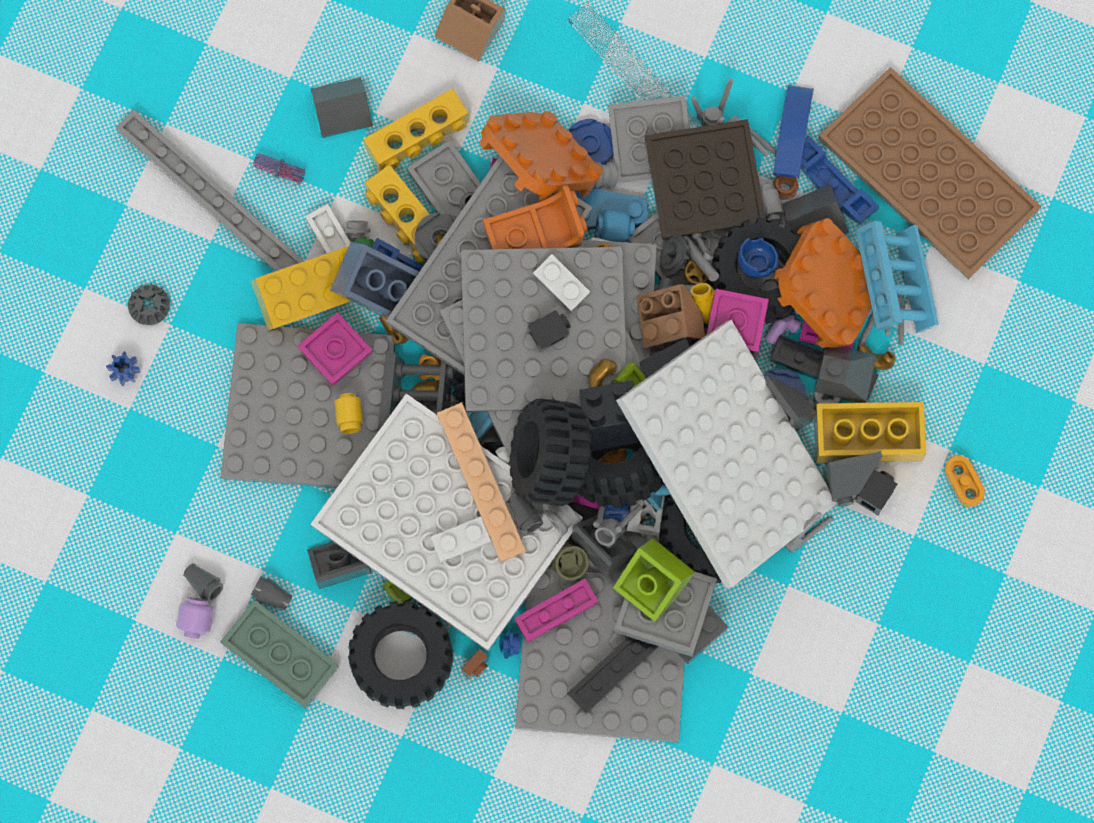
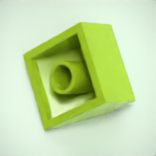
(653, 579)

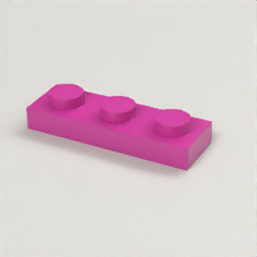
(556, 610)

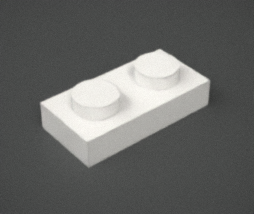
(327, 229)
(561, 282)
(460, 539)

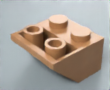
(470, 25)
(669, 317)

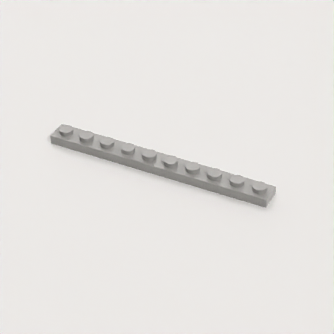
(207, 192)

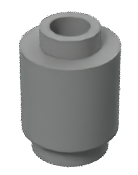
(771, 203)

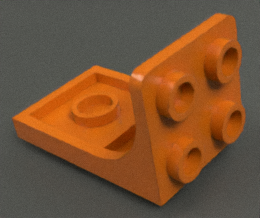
(539, 225)

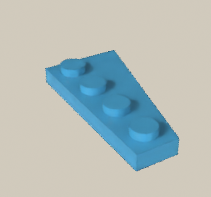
(604, 200)

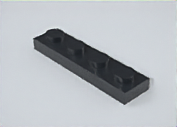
(802, 359)
(610, 673)

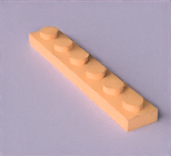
(481, 482)

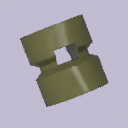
(570, 561)

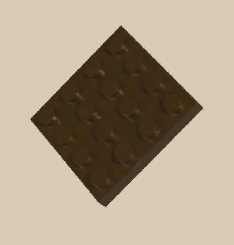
(704, 178)

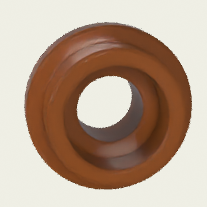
(792, 182)

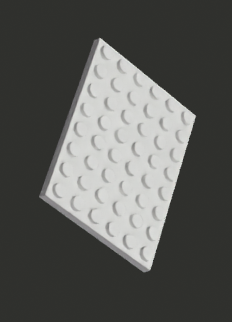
(727, 453)
(413, 489)

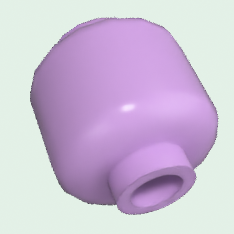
(194, 617)

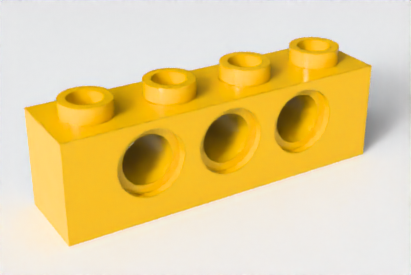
(422, 118)
(389, 183)

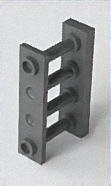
(393, 393)

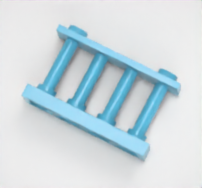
(880, 278)

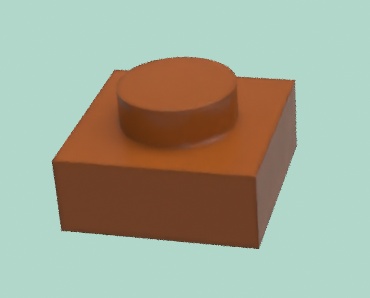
(476, 665)

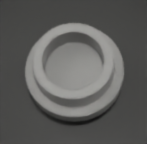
(357, 228)

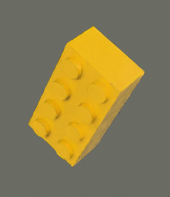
(299, 289)
(867, 428)

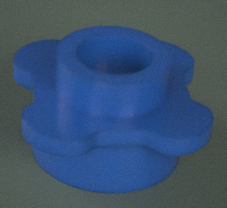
(509, 644)

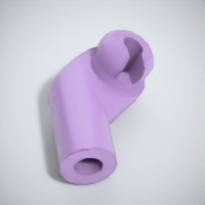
(780, 326)

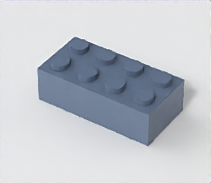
(372, 279)

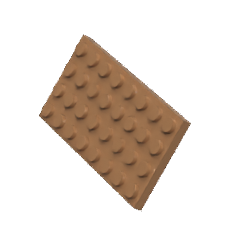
(929, 173)

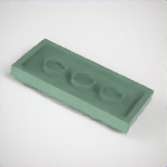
(279, 654)

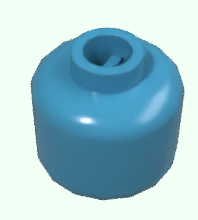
(614, 225)

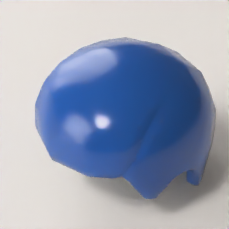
(757, 258)

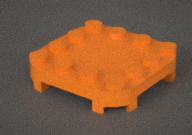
(540, 153)
(826, 284)

